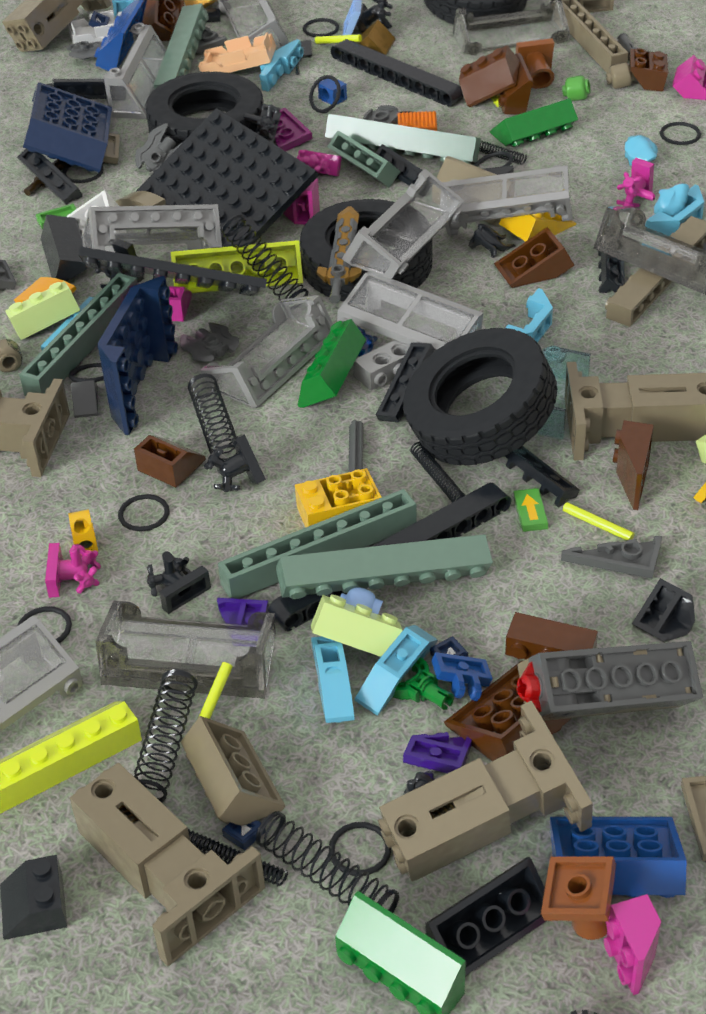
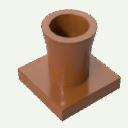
(538, 59)
(580, 893)

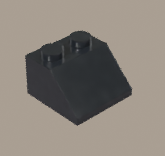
(33, 898)

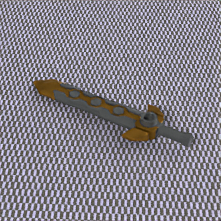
(339, 271)

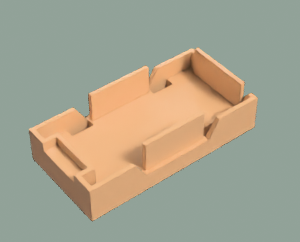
(239, 54)

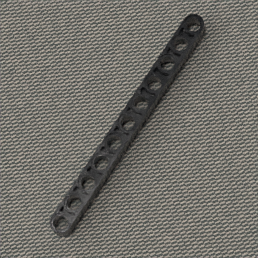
(445, 523)

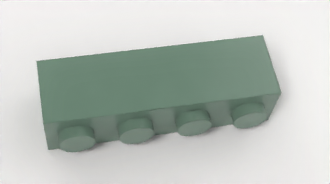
(363, 158)

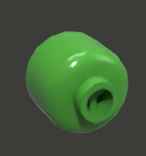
(576, 88)

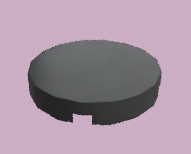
(384, 114)

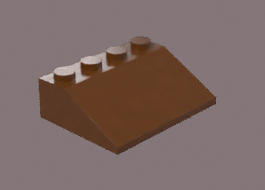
(494, 718)

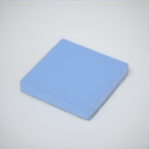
(352, 17)

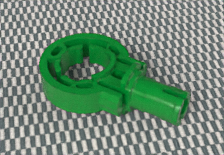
(424, 687)

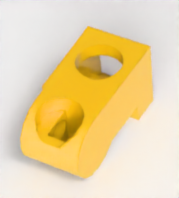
(82, 528)

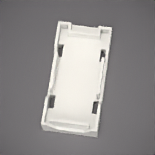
(81, 31)

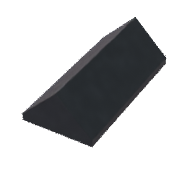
(61, 245)
(491, 916)

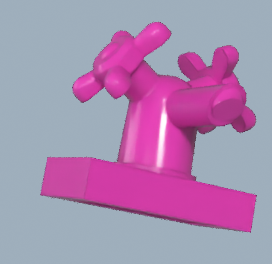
(321, 162)
(639, 183)
(74, 569)

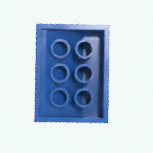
(119, 38)
(644, 850)

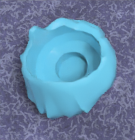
(641, 148)
(672, 200)

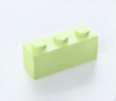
(42, 309)
(355, 625)

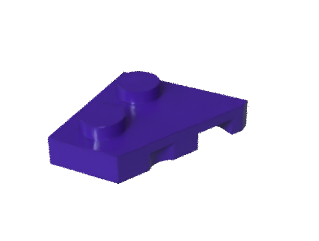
(239, 610)
(437, 752)

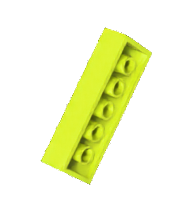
(229, 260)
(66, 753)

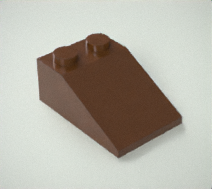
(535, 260)
(633, 458)

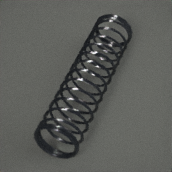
(236, 231)
(201, 421)
(159, 787)
(277, 832)

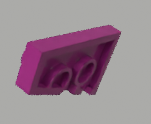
(291, 131)

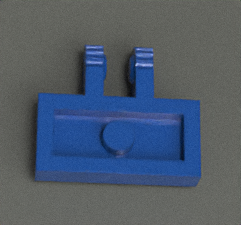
(460, 671)

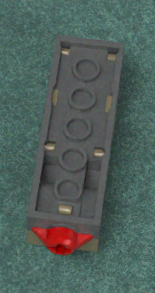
(610, 680)

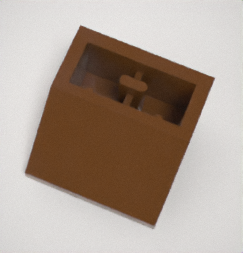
(649, 68)
(166, 460)

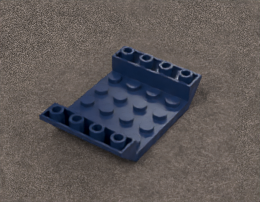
(68, 127)
(133, 339)

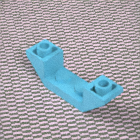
(667, 224)
(541, 311)
(393, 666)

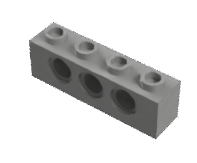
(380, 364)

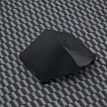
(666, 612)

